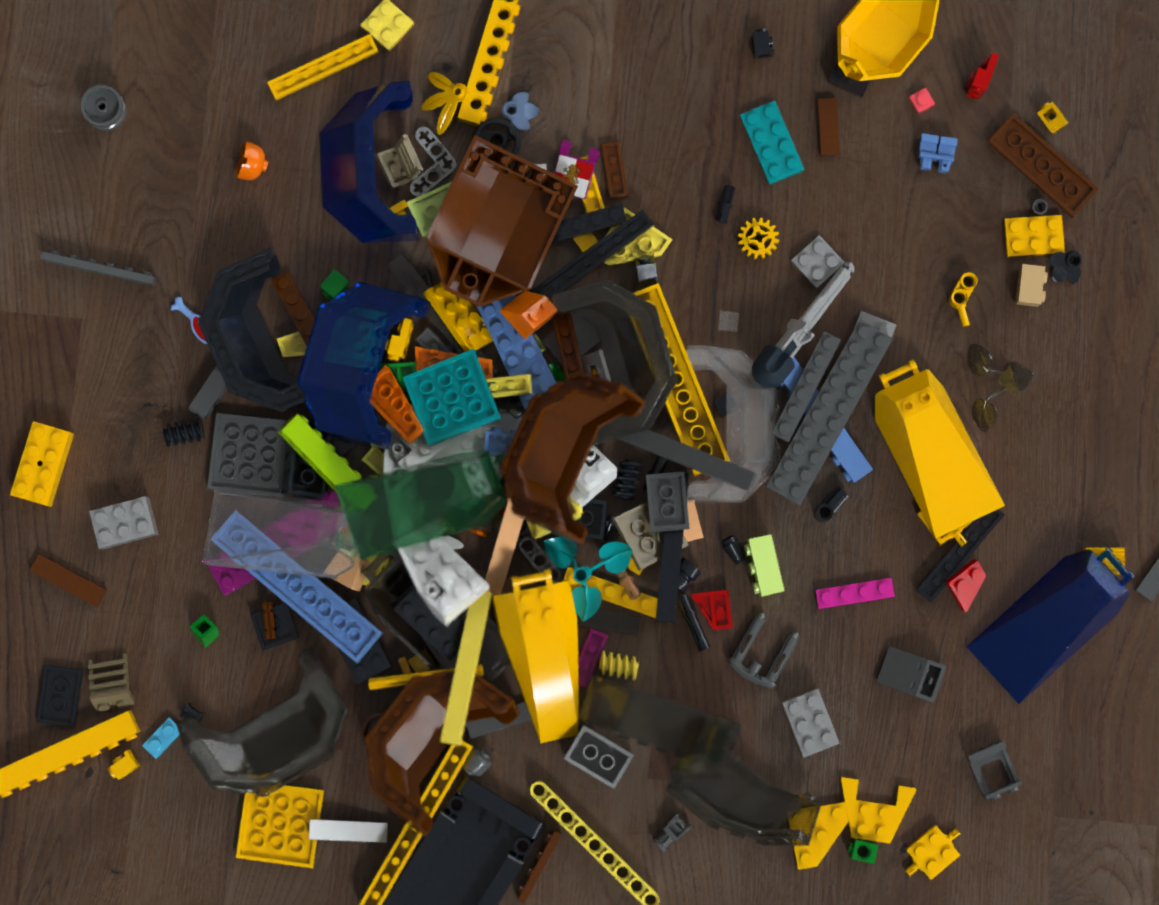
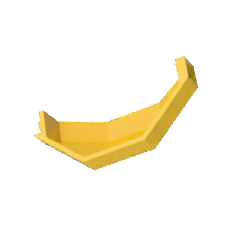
(884, 36)

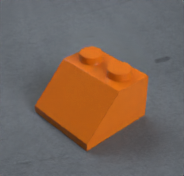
(528, 312)

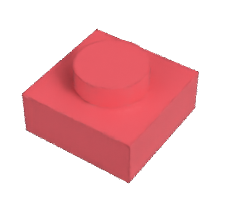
(921, 100)

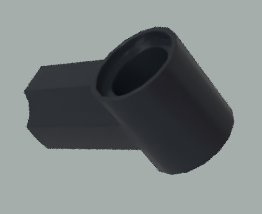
(831, 503)

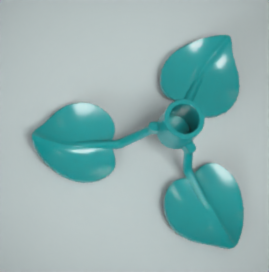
(587, 600)

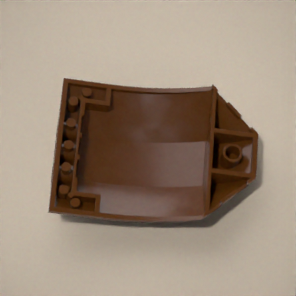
(496, 224)

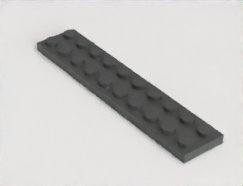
(829, 412)

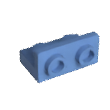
(497, 441)

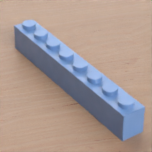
(844, 451)

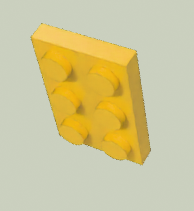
(1034, 236)

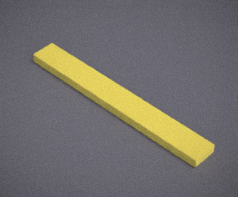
(465, 670)

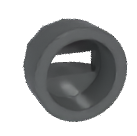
(1036, 208)

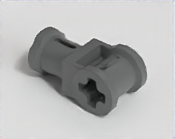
(673, 832)

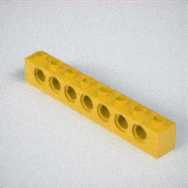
(467, 113)

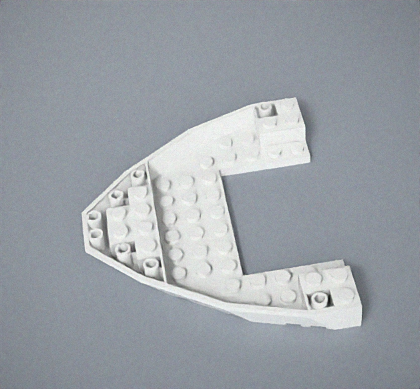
(436, 569)

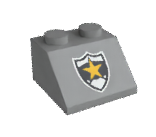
(596, 365)

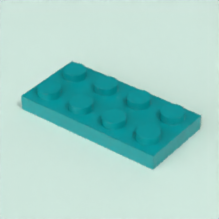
(771, 142)

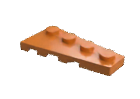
(429, 357)
(394, 407)

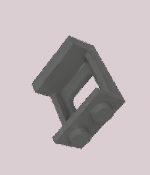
(987, 755)

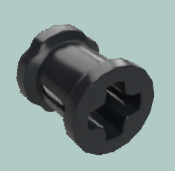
(190, 711)

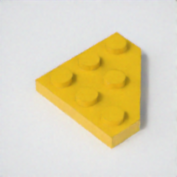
(829, 825)

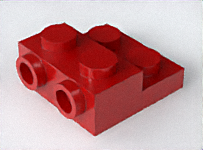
(979, 80)

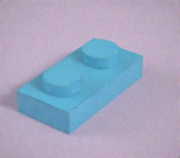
(162, 738)

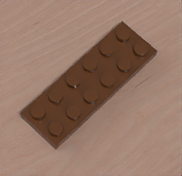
(1042, 165)

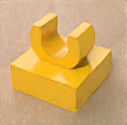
(399, 208)

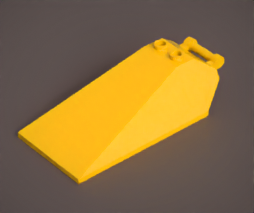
(934, 451)

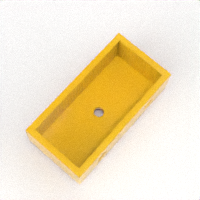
(41, 482)

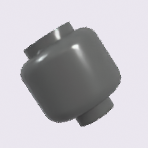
(477, 762)

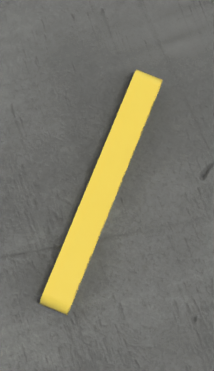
(590, 835)

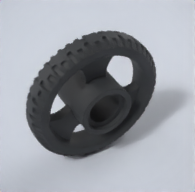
(510, 134)

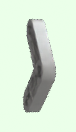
(438, 167)

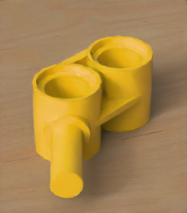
(965, 292)

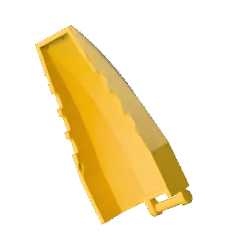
(542, 648)

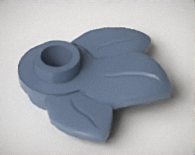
(523, 111)

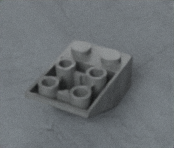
(911, 674)

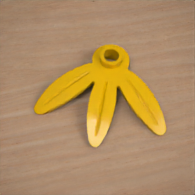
(447, 97)

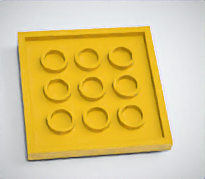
(278, 826)

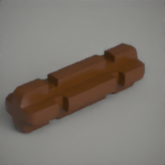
(268, 620)

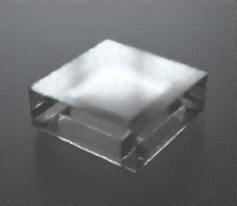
(728, 321)

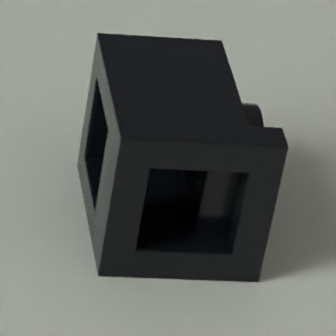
(762, 43)

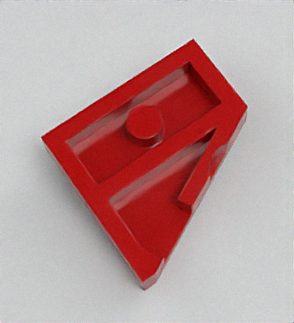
(715, 608)

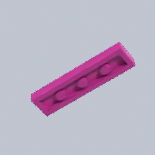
(854, 593)

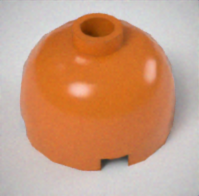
(251, 162)

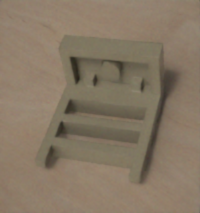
(400, 163)
(110, 694)

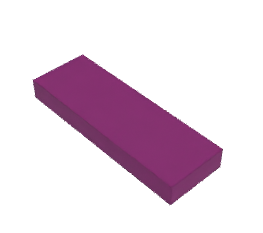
(590, 655)

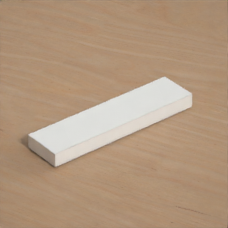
(348, 830)

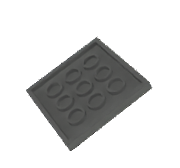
(247, 455)

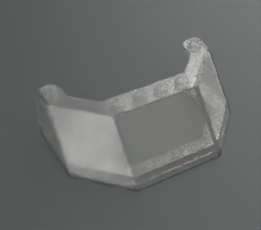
(750, 421)

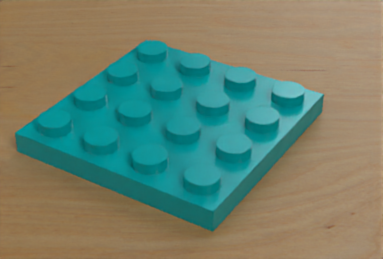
(451, 397)

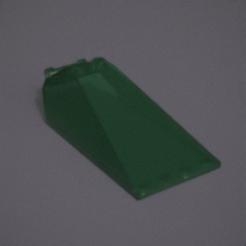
(422, 502)

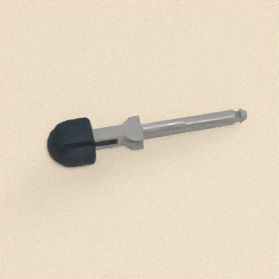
(776, 361)

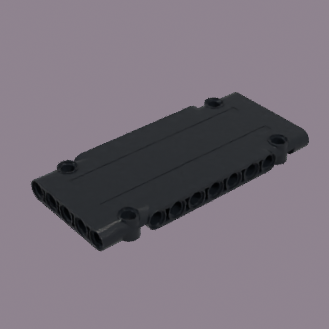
(468, 852)

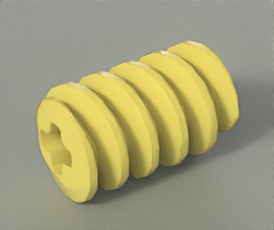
(618, 665)

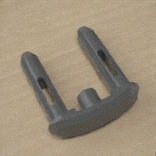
(751, 672)

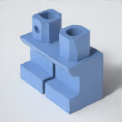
(943, 156)

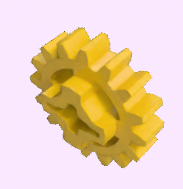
(747, 241)

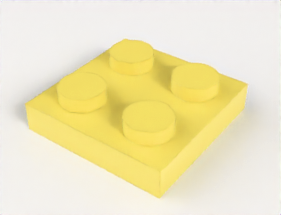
(387, 24)

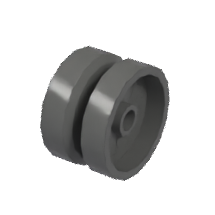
(93, 102)

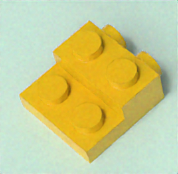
(398, 345)

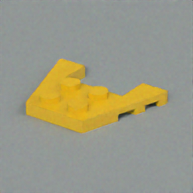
(871, 819)

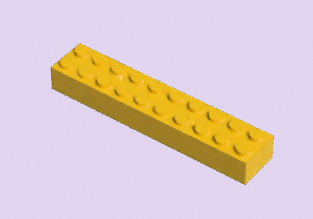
(686, 400)

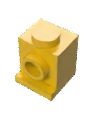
(1055, 124)
(123, 765)

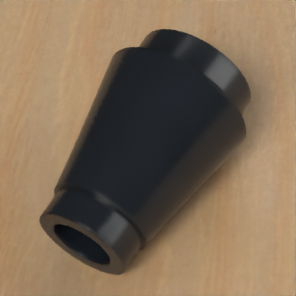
(733, 549)

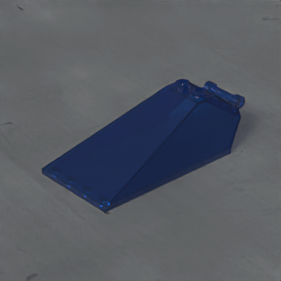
(1052, 621)

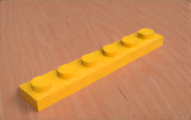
(323, 67)
(617, 595)

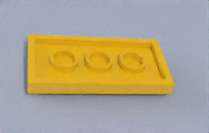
(459, 318)

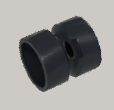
(688, 573)

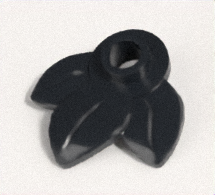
(1063, 268)

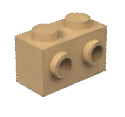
(1030, 285)

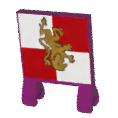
(575, 169)

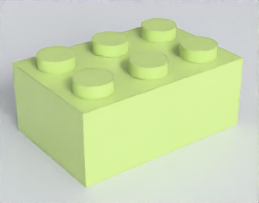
(764, 565)

